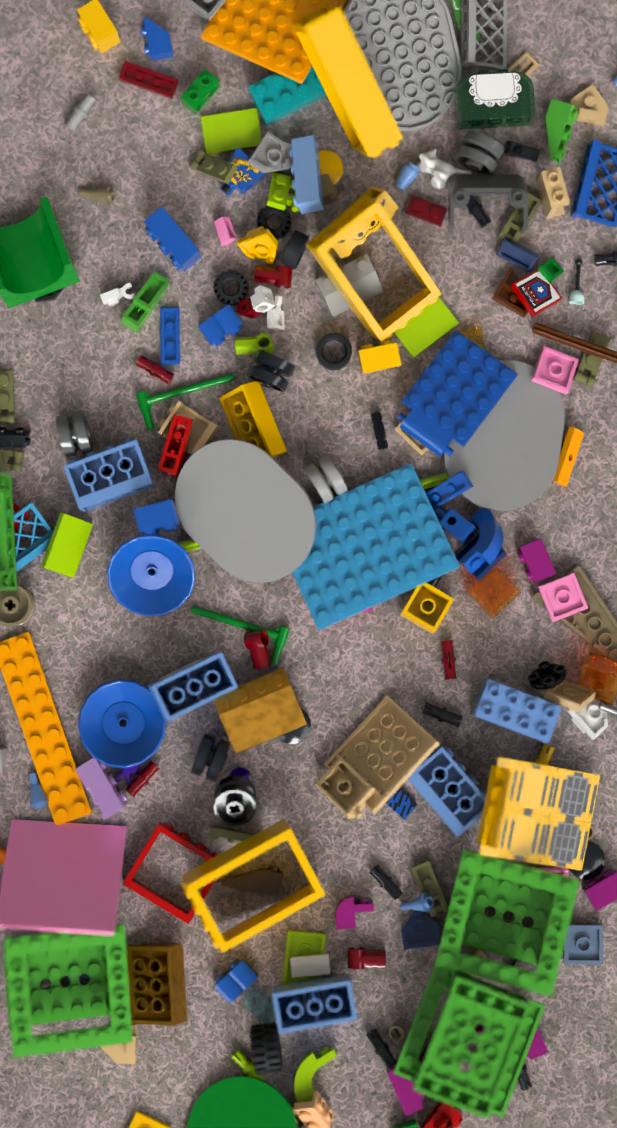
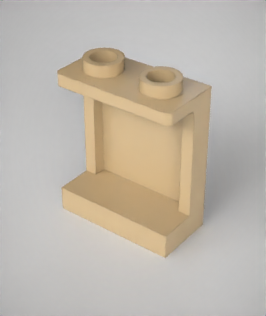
(552, 192)
(201, 430)

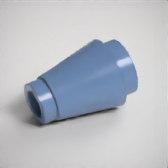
(406, 175)

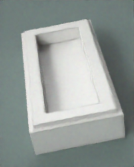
(310, 965)

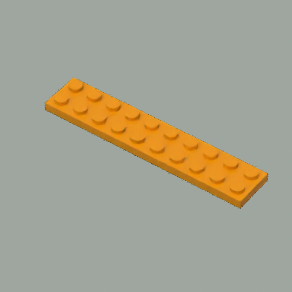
(43, 729)

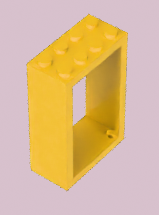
(338, 230)
(235, 857)

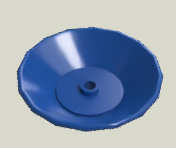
(146, 591)
(101, 726)

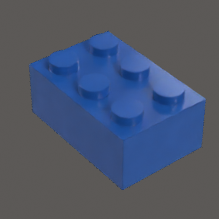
(172, 240)
(157, 518)

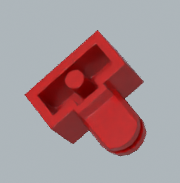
(443, 1116)

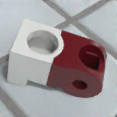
(257, 303)

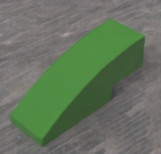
(145, 302)

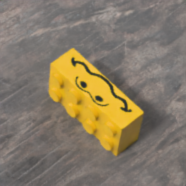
(358, 235)

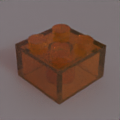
(493, 592)

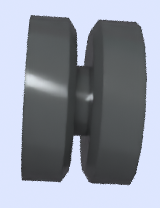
(479, 152)
(75, 433)

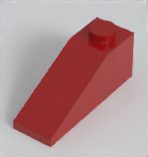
(176, 446)

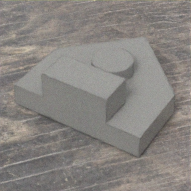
(269, 155)

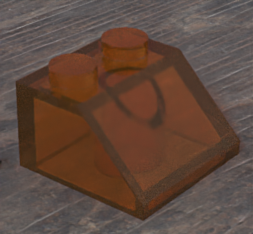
(600, 675)

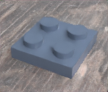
(583, 944)

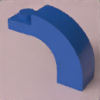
(489, 541)

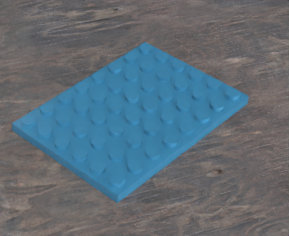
(372, 548)

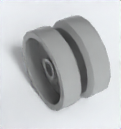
(325, 479)

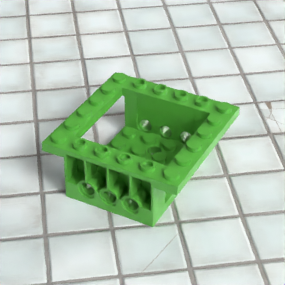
(524, 892)
(58, 955)
(501, 1050)

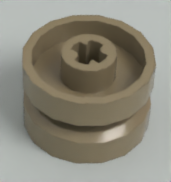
(24, 606)

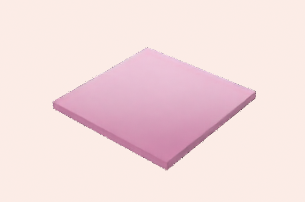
(62, 877)

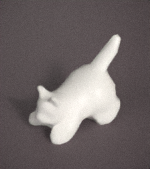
(439, 170)

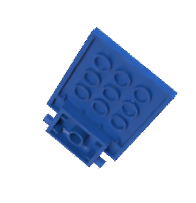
(454, 395)

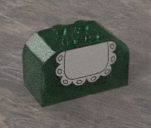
(494, 100)

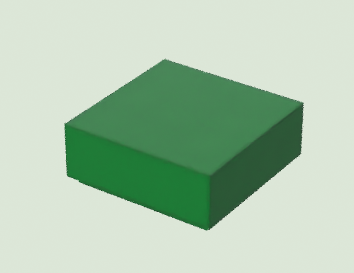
(550, 270)

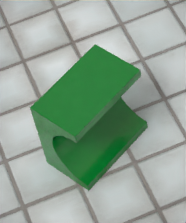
(34, 258)

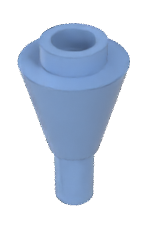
(38, 797)
(421, 903)

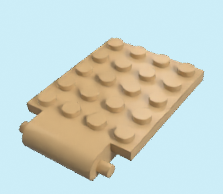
(375, 760)

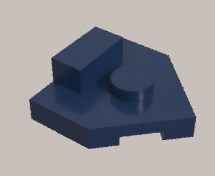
(420, 932)

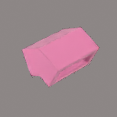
(225, 230)

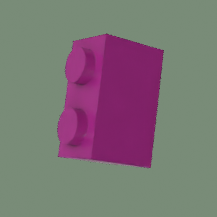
(536, 561)
(603, 890)

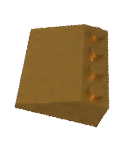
(259, 711)
(156, 984)

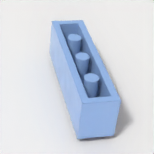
(307, 174)

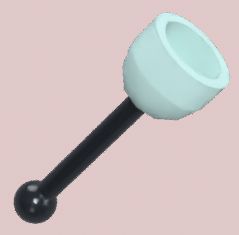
(577, 297)

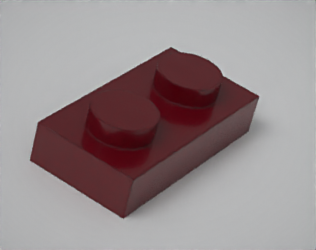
(426, 210)

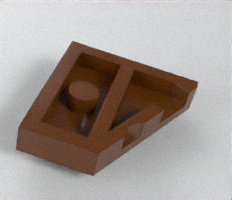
(506, 296)

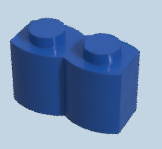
(220, 326)
(235, 980)

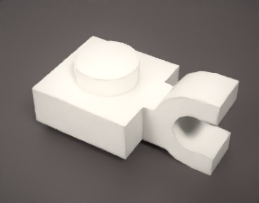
(112, 297)
(275, 316)

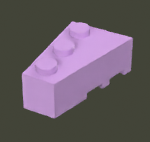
(101, 787)

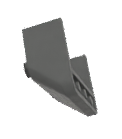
(464, 185)

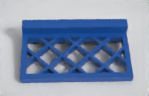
(585, 183)

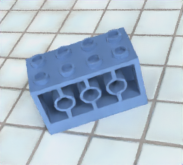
(116, 486)
(516, 710)
(448, 802)

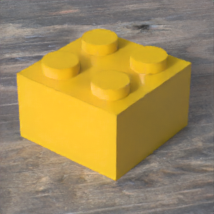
(98, 26)
(378, 357)
(427, 607)

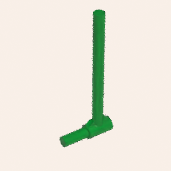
(145, 400)
(279, 635)

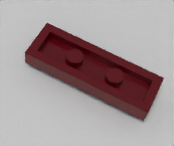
(148, 80)

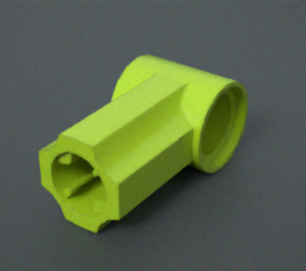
(251, 344)

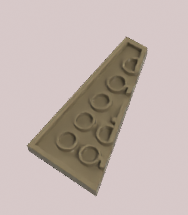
(593, 624)

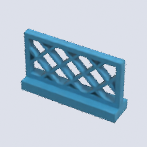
(36, 547)

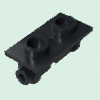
(18, 435)

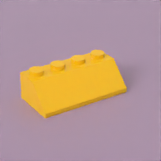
(252, 418)

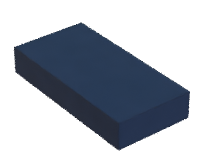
(517, 254)

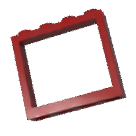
(153, 896)

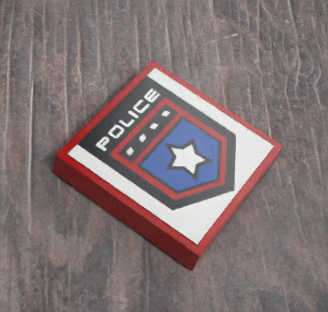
(536, 293)

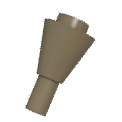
(102, 194)

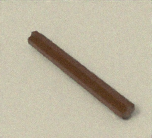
(575, 342)

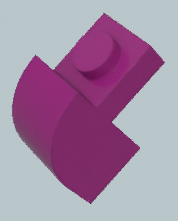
(346, 911)

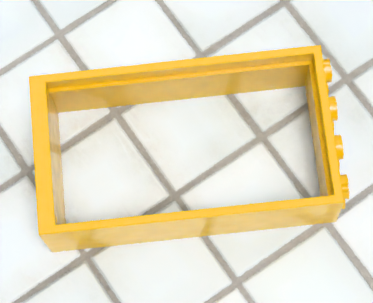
(347, 81)

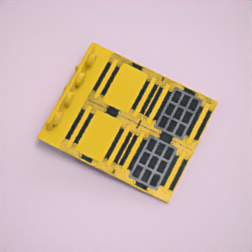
(537, 813)

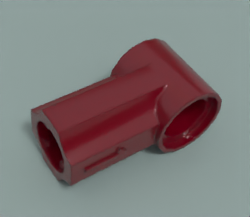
(275, 276)
(257, 643)
(364, 958)

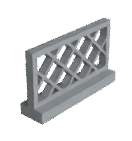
(468, 34)

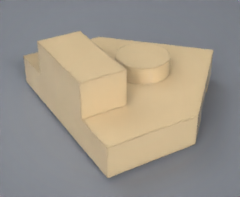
(590, 106)
(125, 1052)

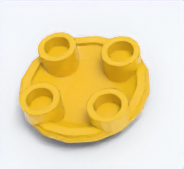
(330, 164)

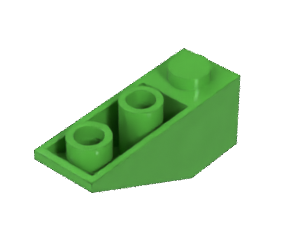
(559, 124)

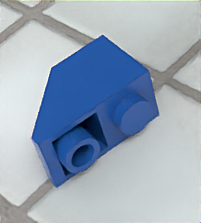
(158, 41)

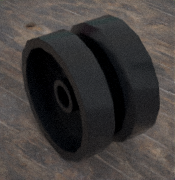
(272, 369)
(213, 758)
(234, 801)

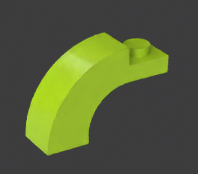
(306, 1069)

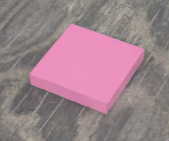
(555, 370)
(562, 597)

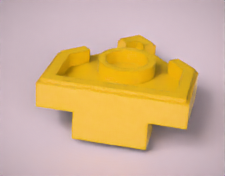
(259, 244)

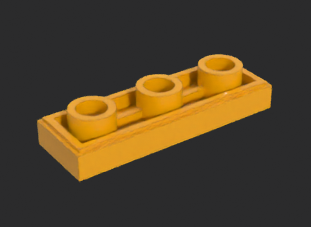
(568, 455)

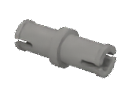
(80, 112)

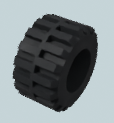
(266, 1048)

